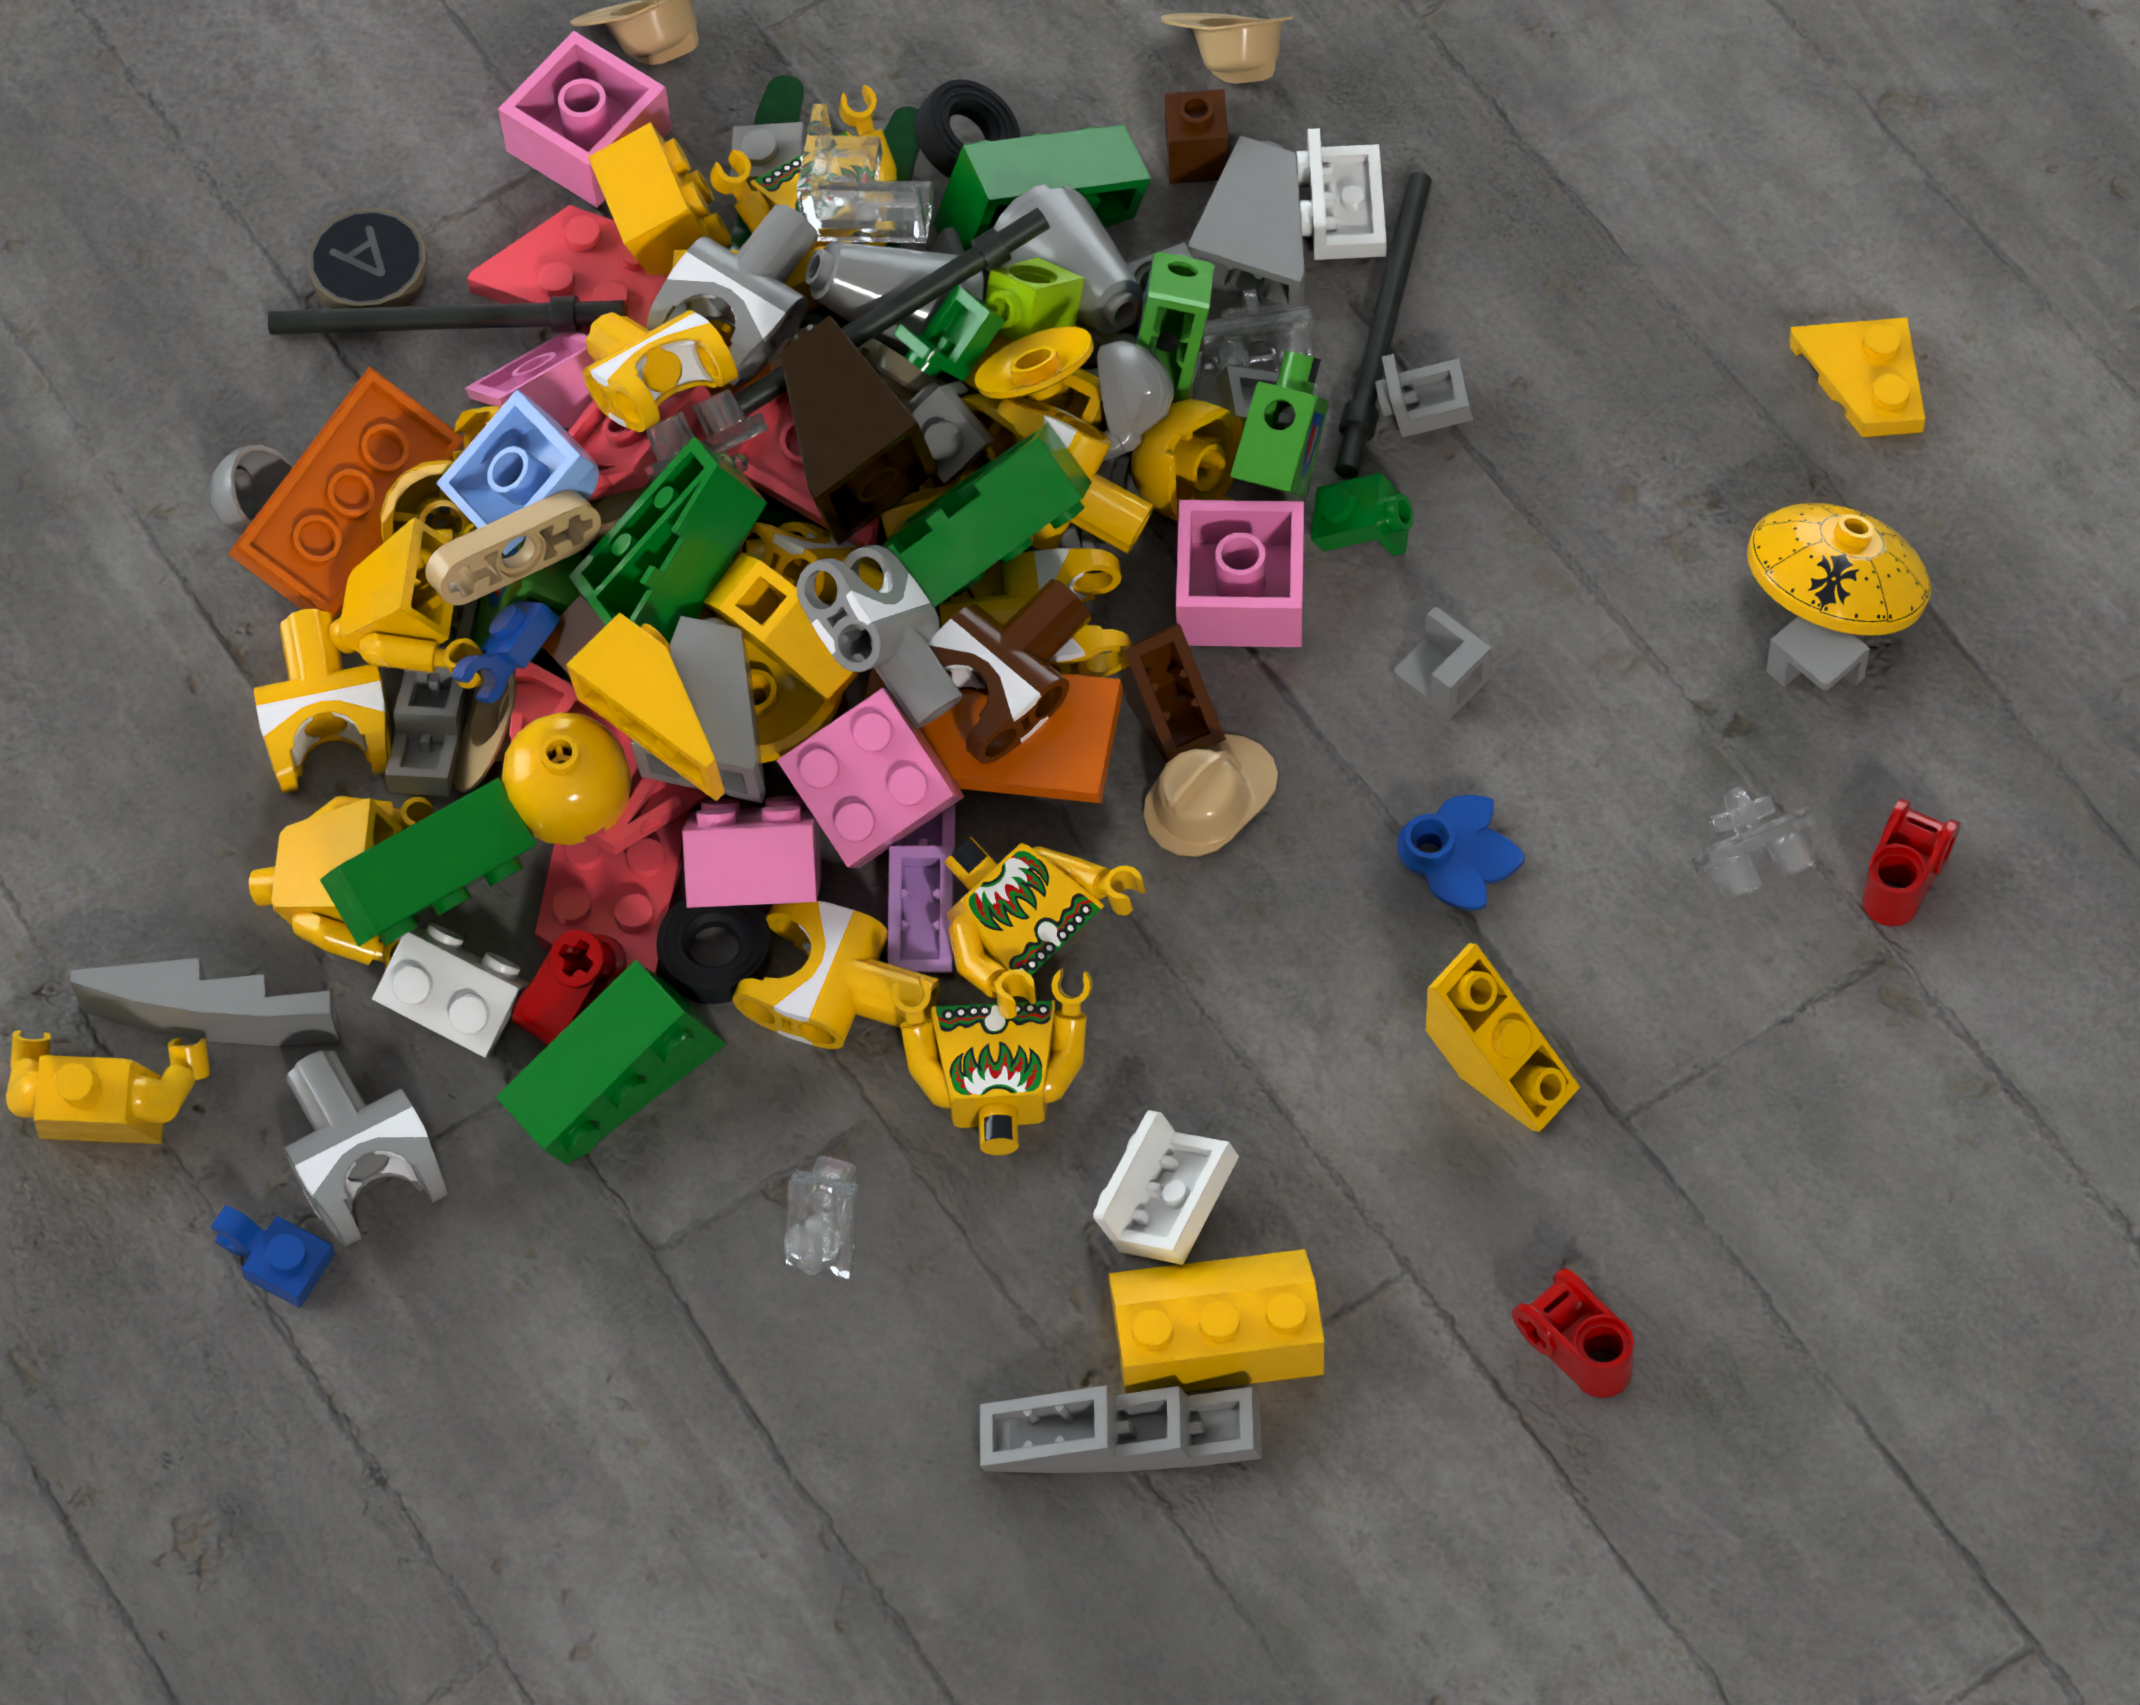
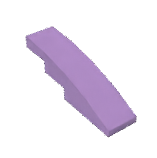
(921, 895)

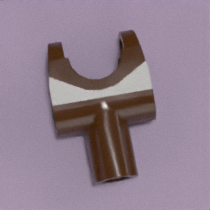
(1011, 665)

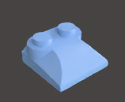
(516, 463)

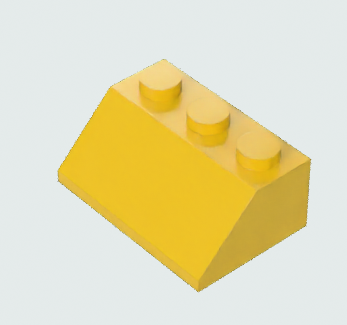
(1218, 1323)

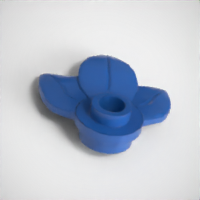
(1467, 854)

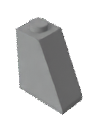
(1255, 225)
(720, 687)

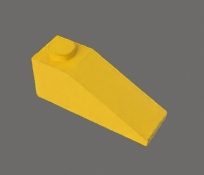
(636, 688)

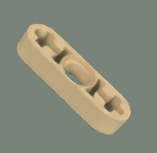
(553, 532)

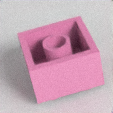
(577, 107)
(1240, 573)
(870, 779)
(751, 853)

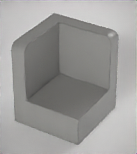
(1818, 654)
(1445, 665)

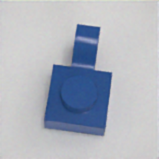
(514, 640)
(279, 1259)

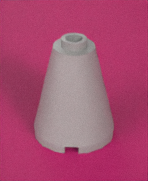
(1083, 246)
(860, 277)

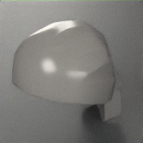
(1133, 393)
(246, 483)

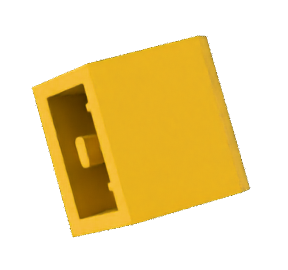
(656, 198)

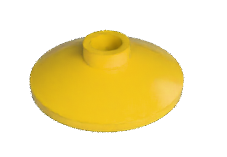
(1034, 364)

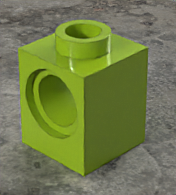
(1033, 297)

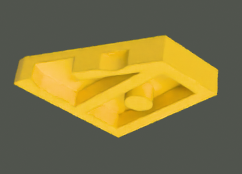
(1867, 371)

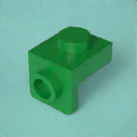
(953, 336)
(1360, 513)

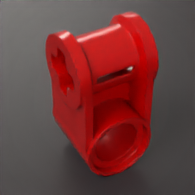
(1908, 854)
(566, 984)
(1571, 1324)

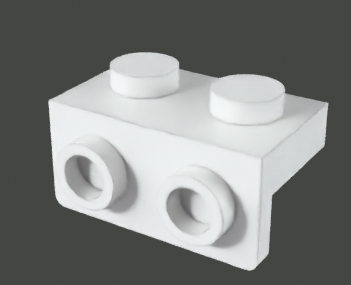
(1344, 201)
(451, 988)
(1163, 1190)

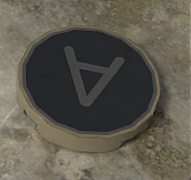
(367, 260)

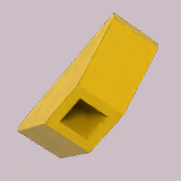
(775, 623)
(1495, 1041)

